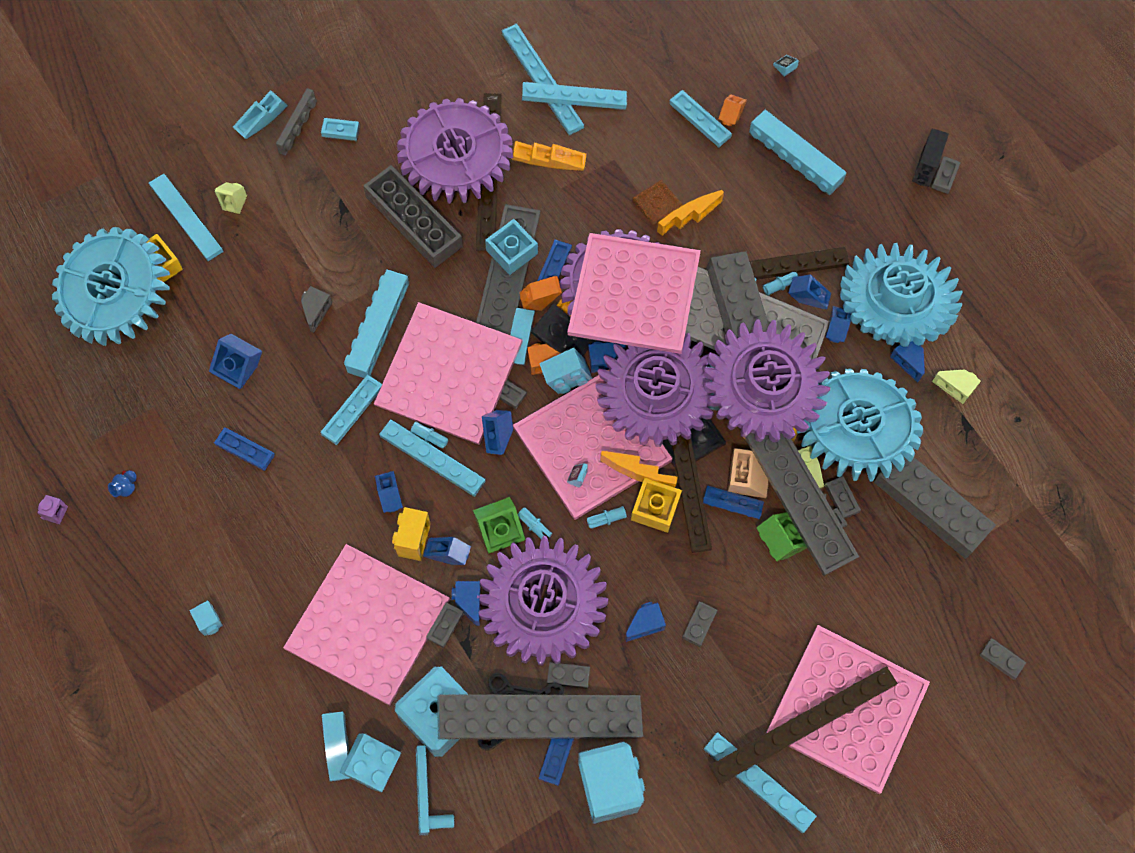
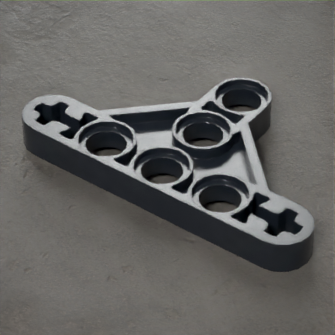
(507, 689)

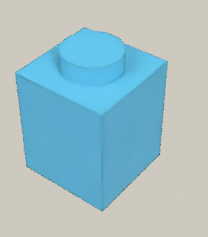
(206, 618)

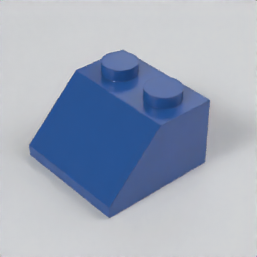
(234, 360)

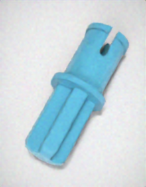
(779, 284)
(429, 435)
(606, 517)
(533, 523)

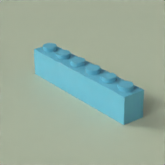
(797, 152)
(376, 324)

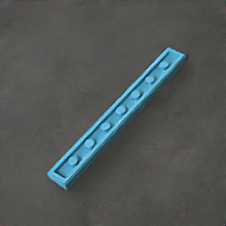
(540, 74)

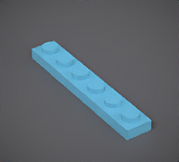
(574, 95)
(432, 457)
(765, 787)

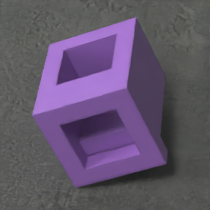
(49, 507)

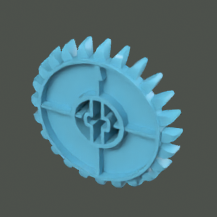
(93, 273)
(900, 296)
(864, 424)

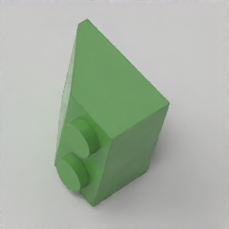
(499, 525)
(781, 536)

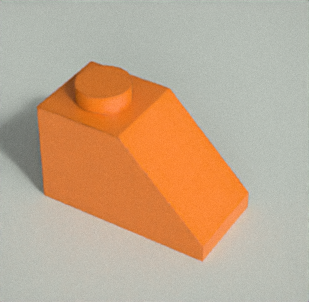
(732, 110)
(540, 293)
(538, 353)

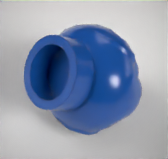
(122, 484)

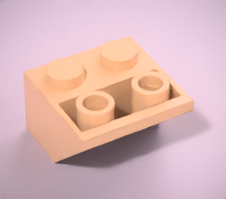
(747, 475)

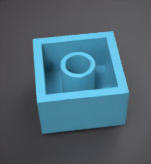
(511, 246)
(566, 371)
(370, 762)

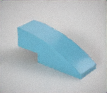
(260, 115)
(521, 329)
(335, 743)

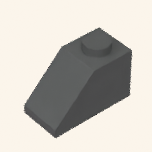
(315, 306)

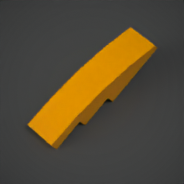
(550, 157)
(695, 210)
(630, 467)

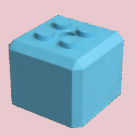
(415, 710)
(611, 781)

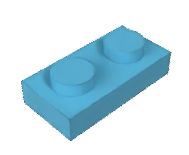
(340, 129)

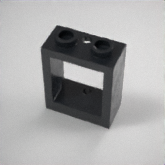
(930, 157)

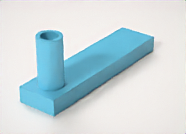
(425, 821)

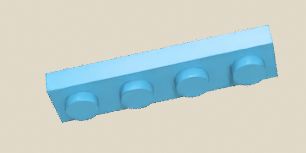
(700, 118)
(351, 410)

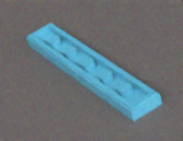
(186, 217)

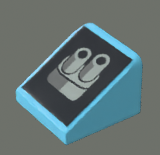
(786, 65)
(578, 475)

